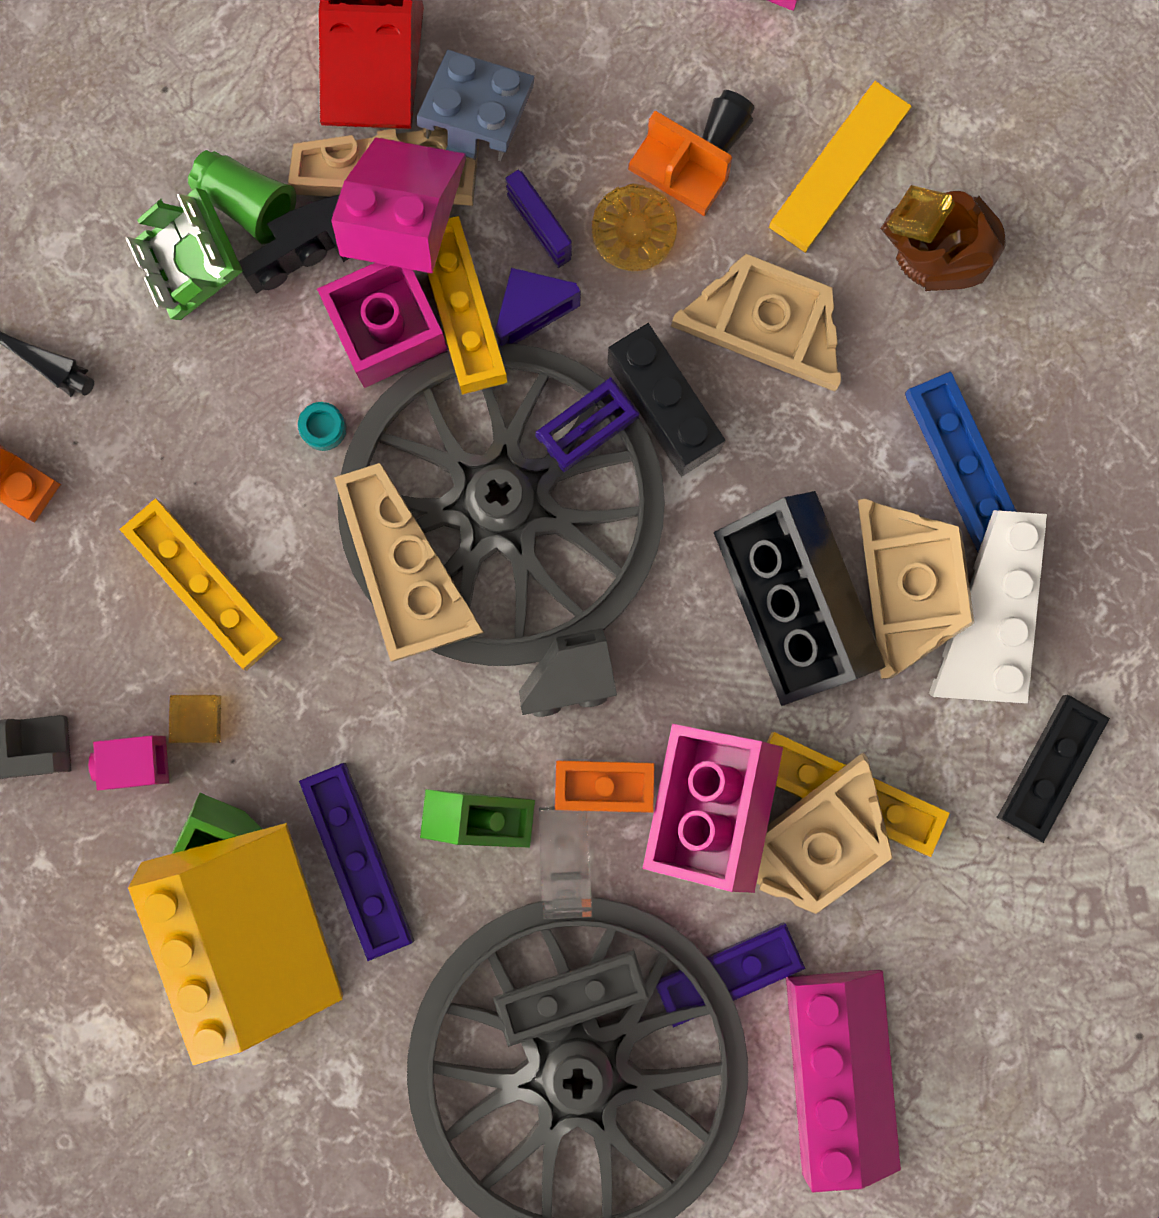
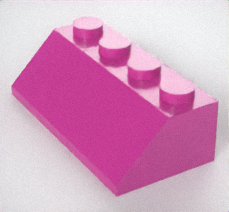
(843, 1079)

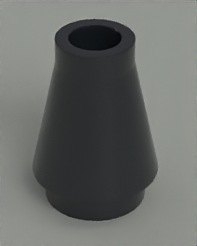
(728, 119)

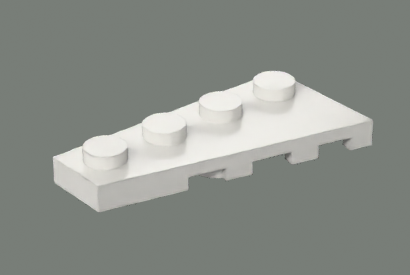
(996, 652)

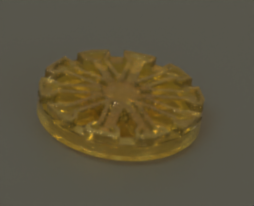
(634, 227)

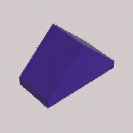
(532, 304)

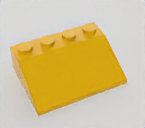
(235, 940)

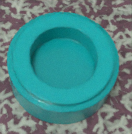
(322, 426)

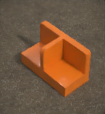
(681, 163)
(604, 786)

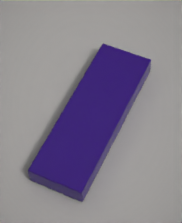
(741, 966)

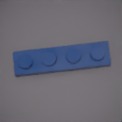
(959, 453)

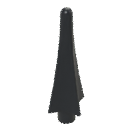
(58, 369)

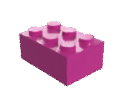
(713, 808)

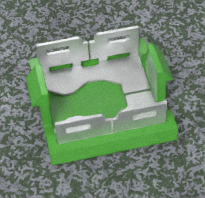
(184, 253)

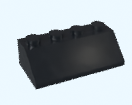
(798, 598)

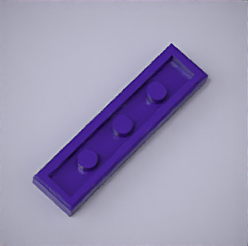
(356, 861)

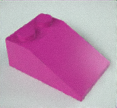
(397, 204)

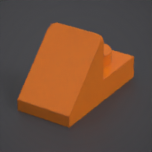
(24, 486)

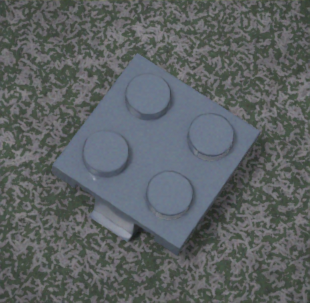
(475, 103)

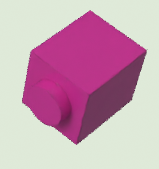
(129, 762)

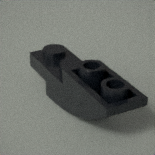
(299, 241)

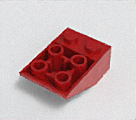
(369, 62)

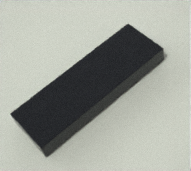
(1053, 768)

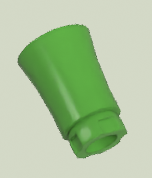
(242, 193)

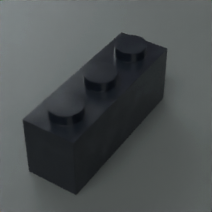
(665, 399)

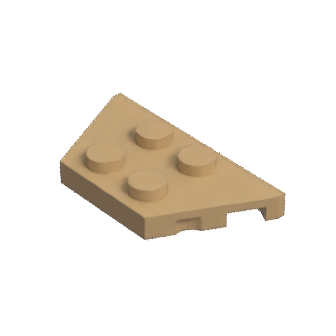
(769, 318)
(914, 583)
(826, 840)

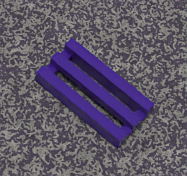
(539, 218)
(556, 448)

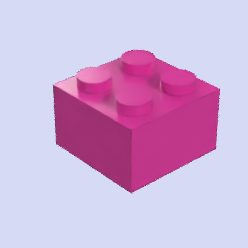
(382, 321)

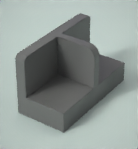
(34, 746)

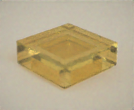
(920, 213)
(195, 719)

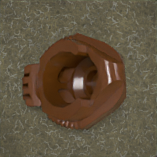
(960, 251)

